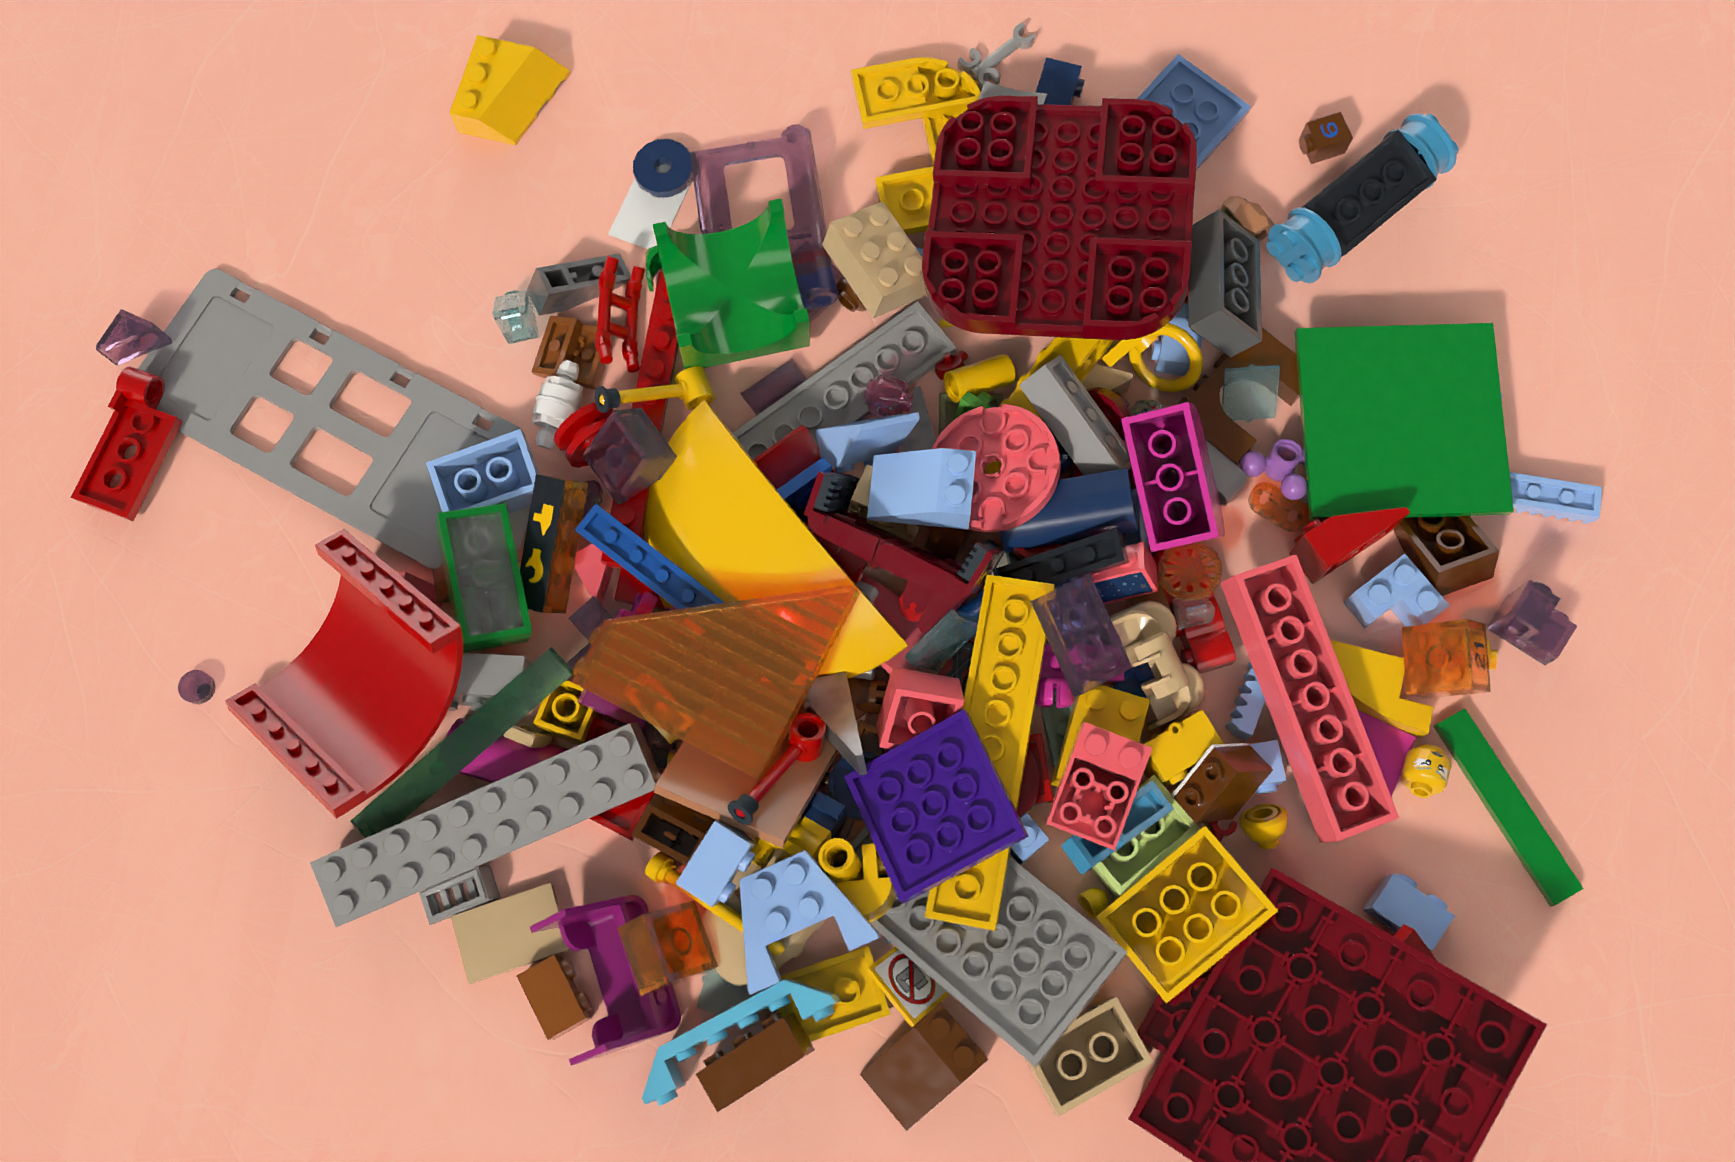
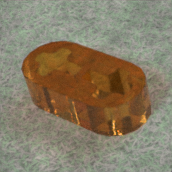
(1277, 508)

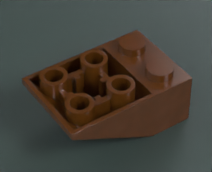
(672, 828)

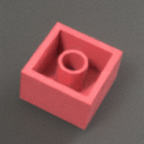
(914, 704)

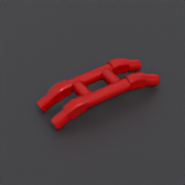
(629, 303)

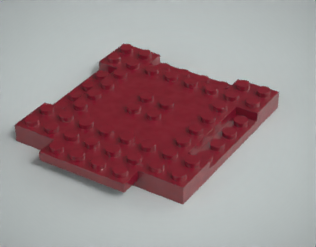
(1330, 1047)

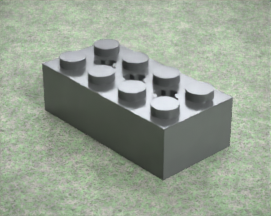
(1225, 284)

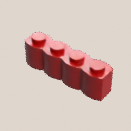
(1205, 645)

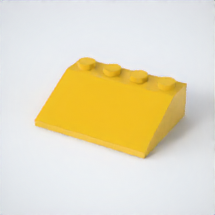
(1186, 914)

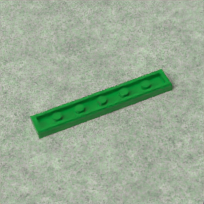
(1508, 808)

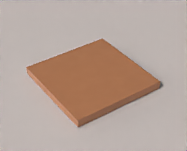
(711, 784)

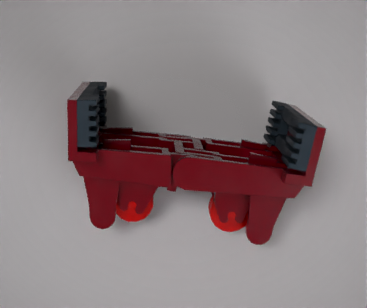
(932, 582)

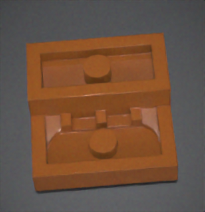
(571, 341)

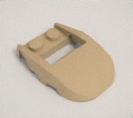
(729, 942)

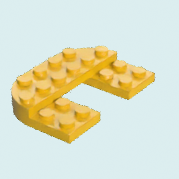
(906, 92)

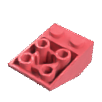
(1098, 785)

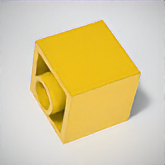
(564, 716)

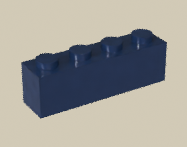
(1060, 82)

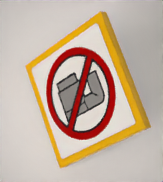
(906, 985)

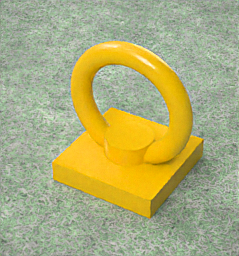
(1137, 346)

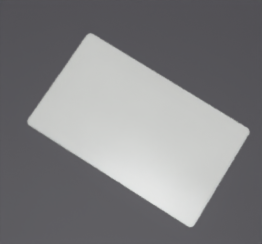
(642, 210)

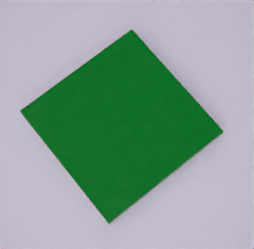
(1403, 420)

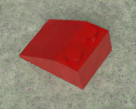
(1340, 538)

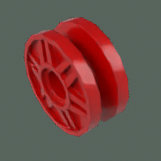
(578, 432)

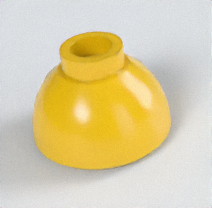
(1265, 824)

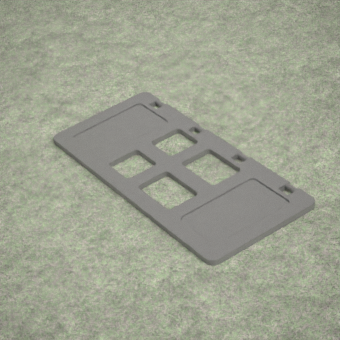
(227, 359)

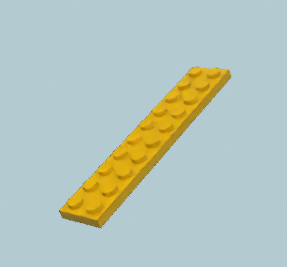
(1002, 706)

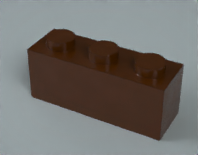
(754, 1060)

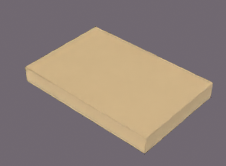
(500, 937)

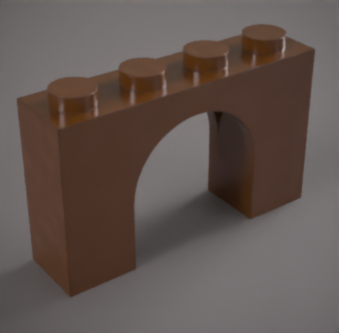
(1217, 426)

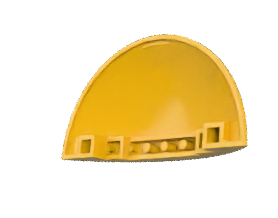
(745, 542)

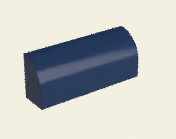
(1078, 511)

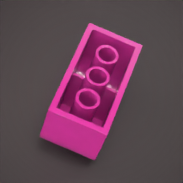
(1173, 476)

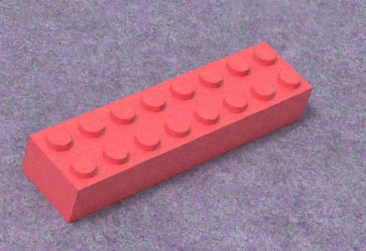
(1309, 700)

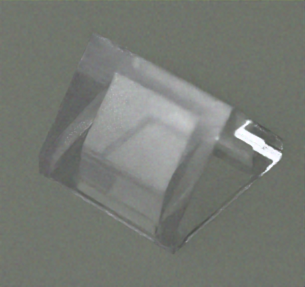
(1193, 612)

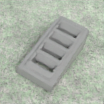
(480, 886)

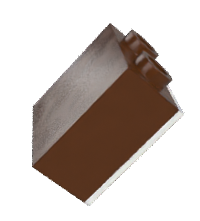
(1221, 782)

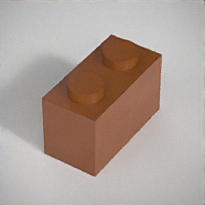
(555, 996)

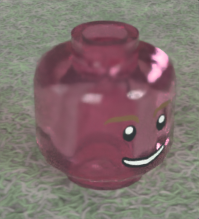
(887, 396)

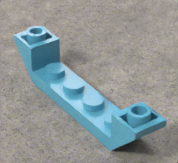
(665, 1075)

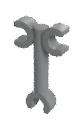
(984, 69)

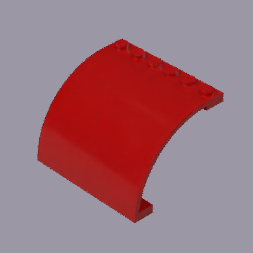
(363, 687)

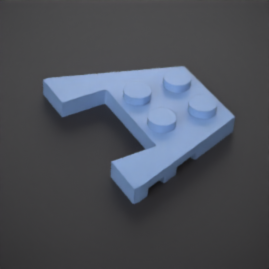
(786, 901)

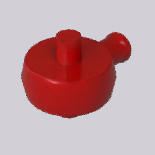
(950, 363)

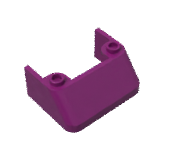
(630, 1015)

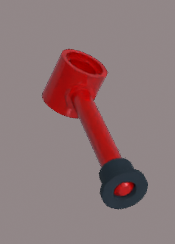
(804, 745)

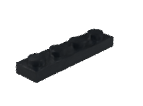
(1071, 560)

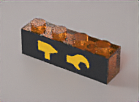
(551, 542)

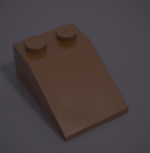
(1448, 551)
(924, 1066)

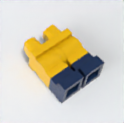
(816, 826)

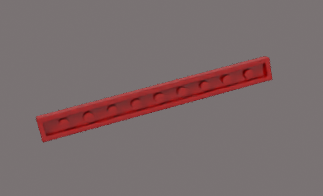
(655, 370)

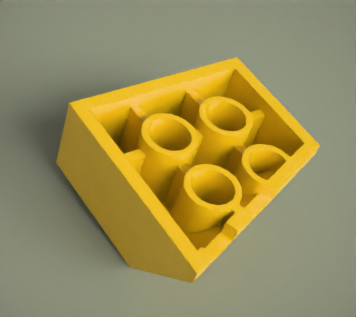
(504, 89)

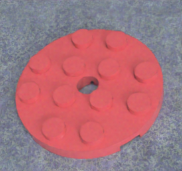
(1028, 464)

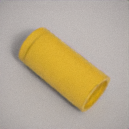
(979, 377)
(833, 854)

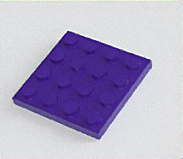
(935, 806)

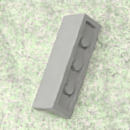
(1075, 419)

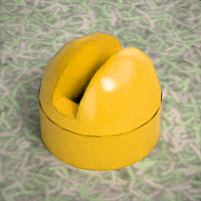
(1093, 901)

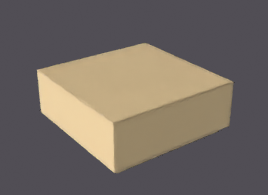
(529, 735)

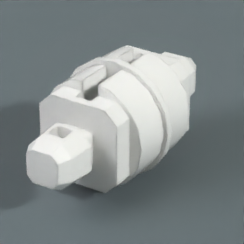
(556, 402)

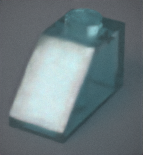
(515, 316)

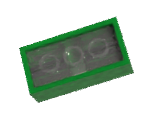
(483, 577)

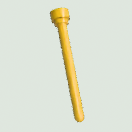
(662, 869)

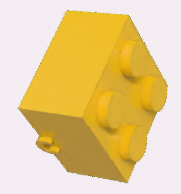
(1179, 747)

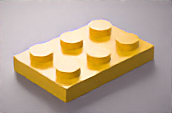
(847, 977)

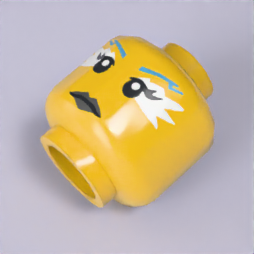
(1426, 771)

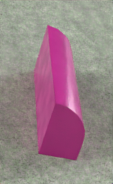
(505, 757)

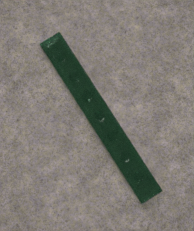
(464, 744)

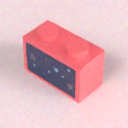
(1131, 579)

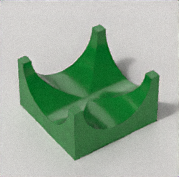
(733, 291)

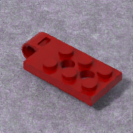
(132, 423)

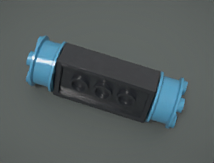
(1362, 198)

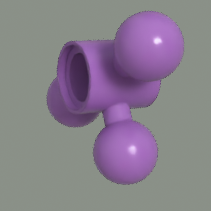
(1279, 467)

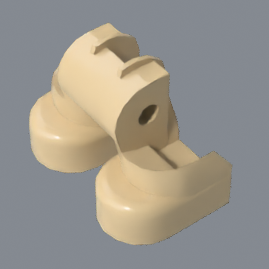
(1147, 637)

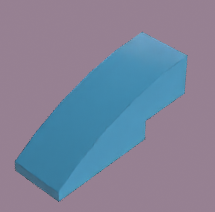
(1147, 808)

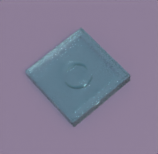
(943, 640)

